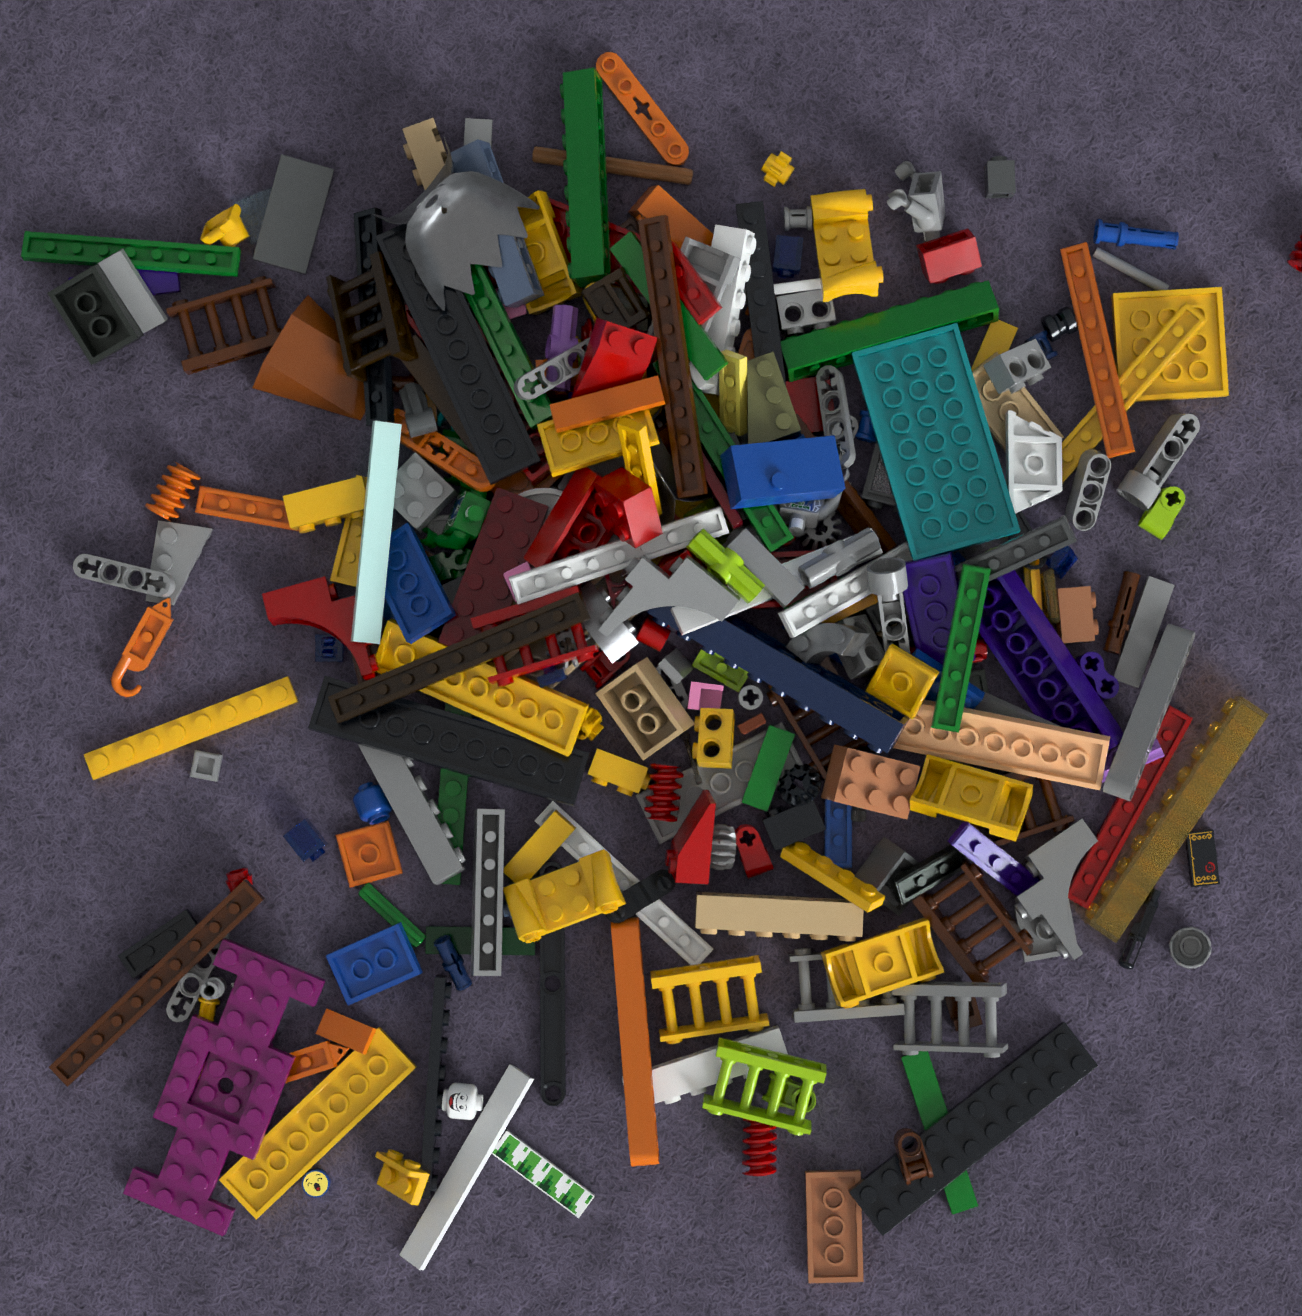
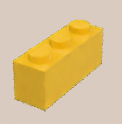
(326, 504)

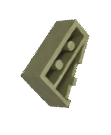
(768, 402)

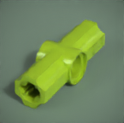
(725, 565)

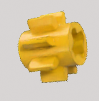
(777, 168)
(591, 725)

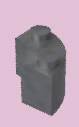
(620, 639)
(826, 640)

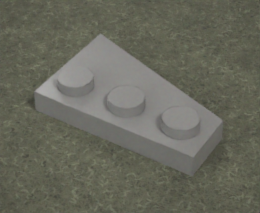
(175, 553)

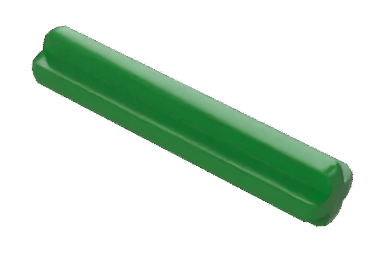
(391, 913)

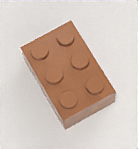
(870, 781)

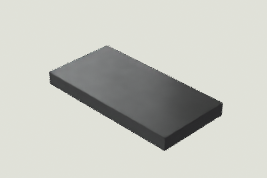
(293, 214)

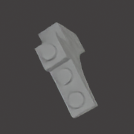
(652, 587)
(1048, 898)

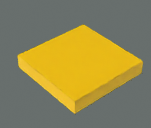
(902, 681)

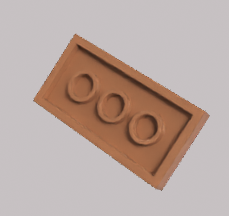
(833, 1227)

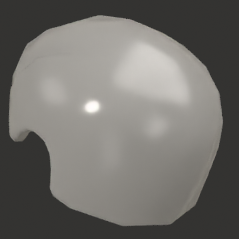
(1196, 947)

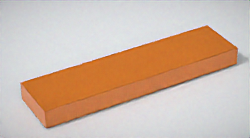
(607, 404)
(242, 507)

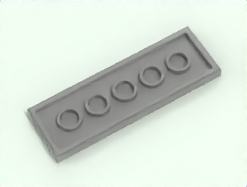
(724, 784)

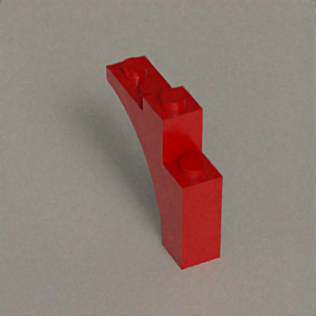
(314, 605)

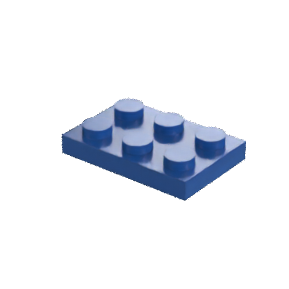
(374, 963)

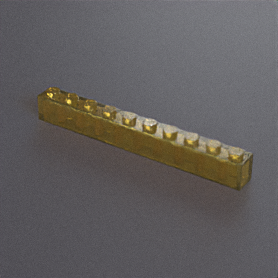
(1176, 817)

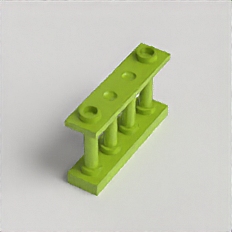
(783, 1067)

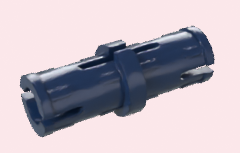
(453, 962)

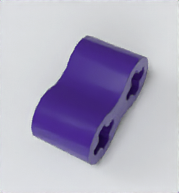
(1098, 675)

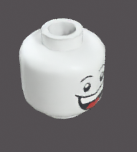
(462, 1101)

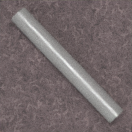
(1129, 270)

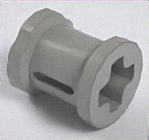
(797, 218)
(756, 703)

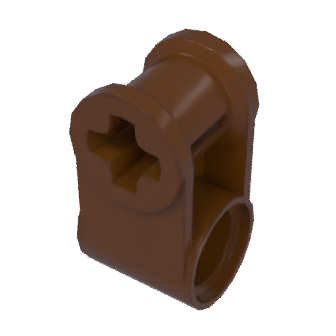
(912, 1161)

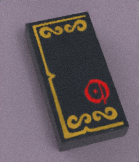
(1202, 858)

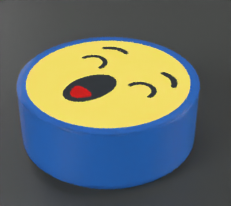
(316, 1183)

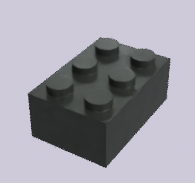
(95, 314)

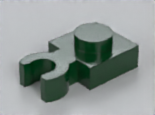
(445, 566)

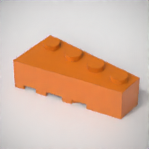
(682, 224)

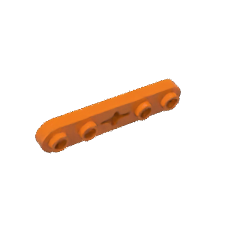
(626, 88)
(460, 462)

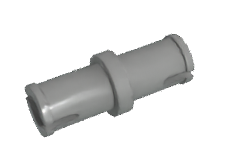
(217, 983)

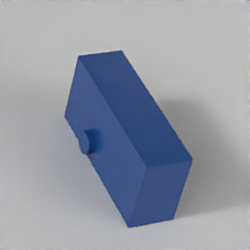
(782, 472)

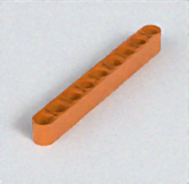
(635, 1043)

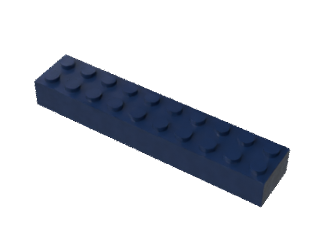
(807, 683)

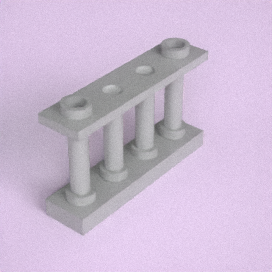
(962, 992)
(808, 1012)

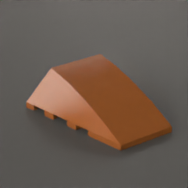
(309, 365)

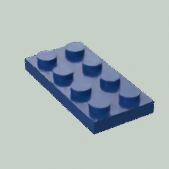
(414, 587)

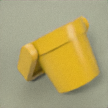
(225, 227)

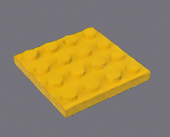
(1200, 365)

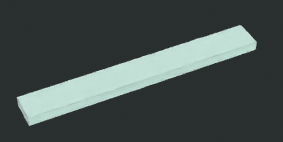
(376, 532)

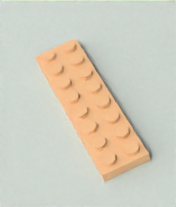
(1011, 746)

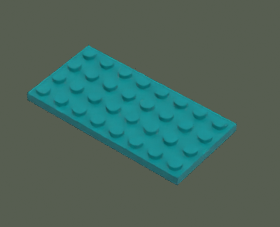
(935, 442)

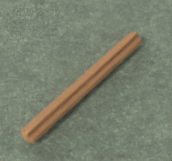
(621, 166)

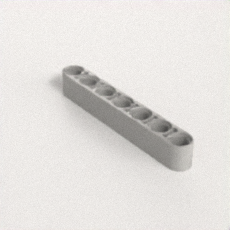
(1148, 712)

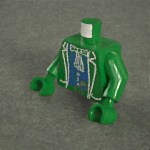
(464, 519)

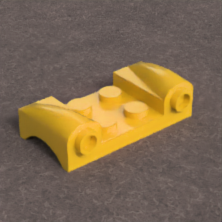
(844, 244)
(547, 256)
(972, 796)
(563, 897)
(882, 963)

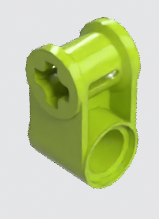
(1160, 515)
(789, 1094)

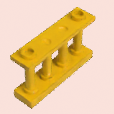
(692, 977)

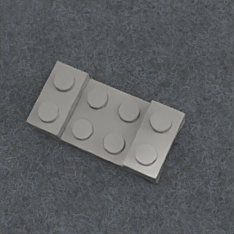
(713, 267)

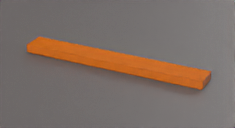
(1097, 350)

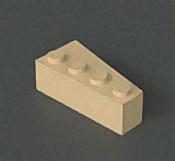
(426, 150)

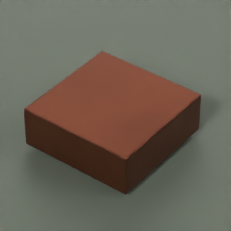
(751, 724)

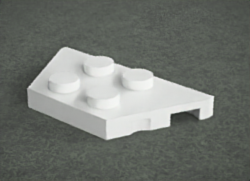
(1031, 462)

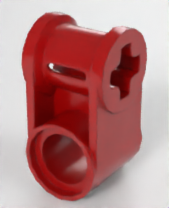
(653, 634)
(604, 666)
(752, 855)

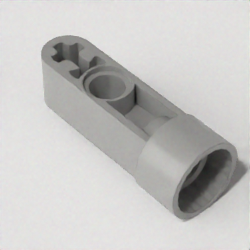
(1143, 485)
(888, 580)

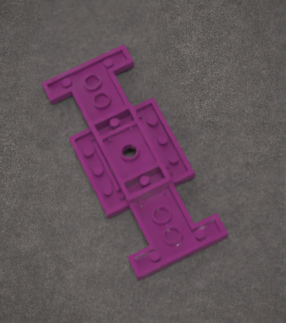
(221, 1119)

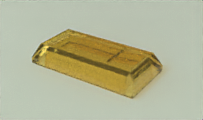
(1049, 596)

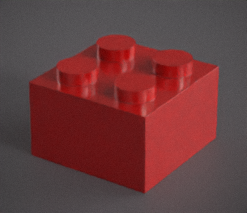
(628, 507)

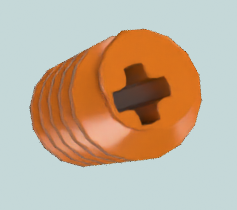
(172, 491)

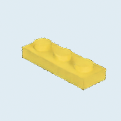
(733, 393)

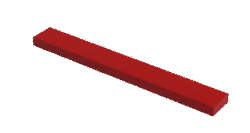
(1125, 814)

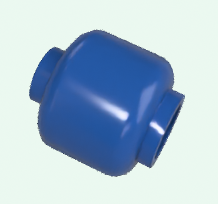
(372, 804)

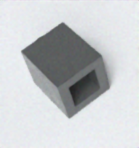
(999, 178)

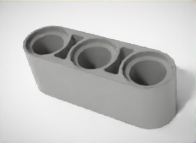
(1083, 477)

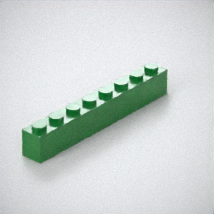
(586, 176)
(833, 345)

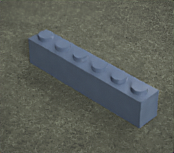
(517, 276)

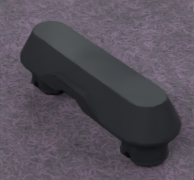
(643, 894)

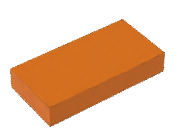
(345, 1031)

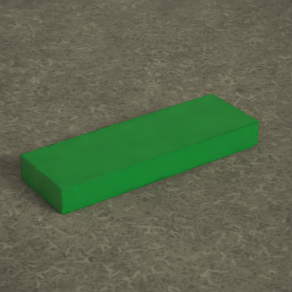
(768, 768)

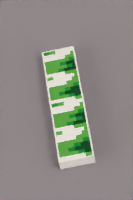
(543, 1173)

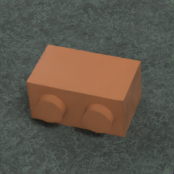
(1076, 614)

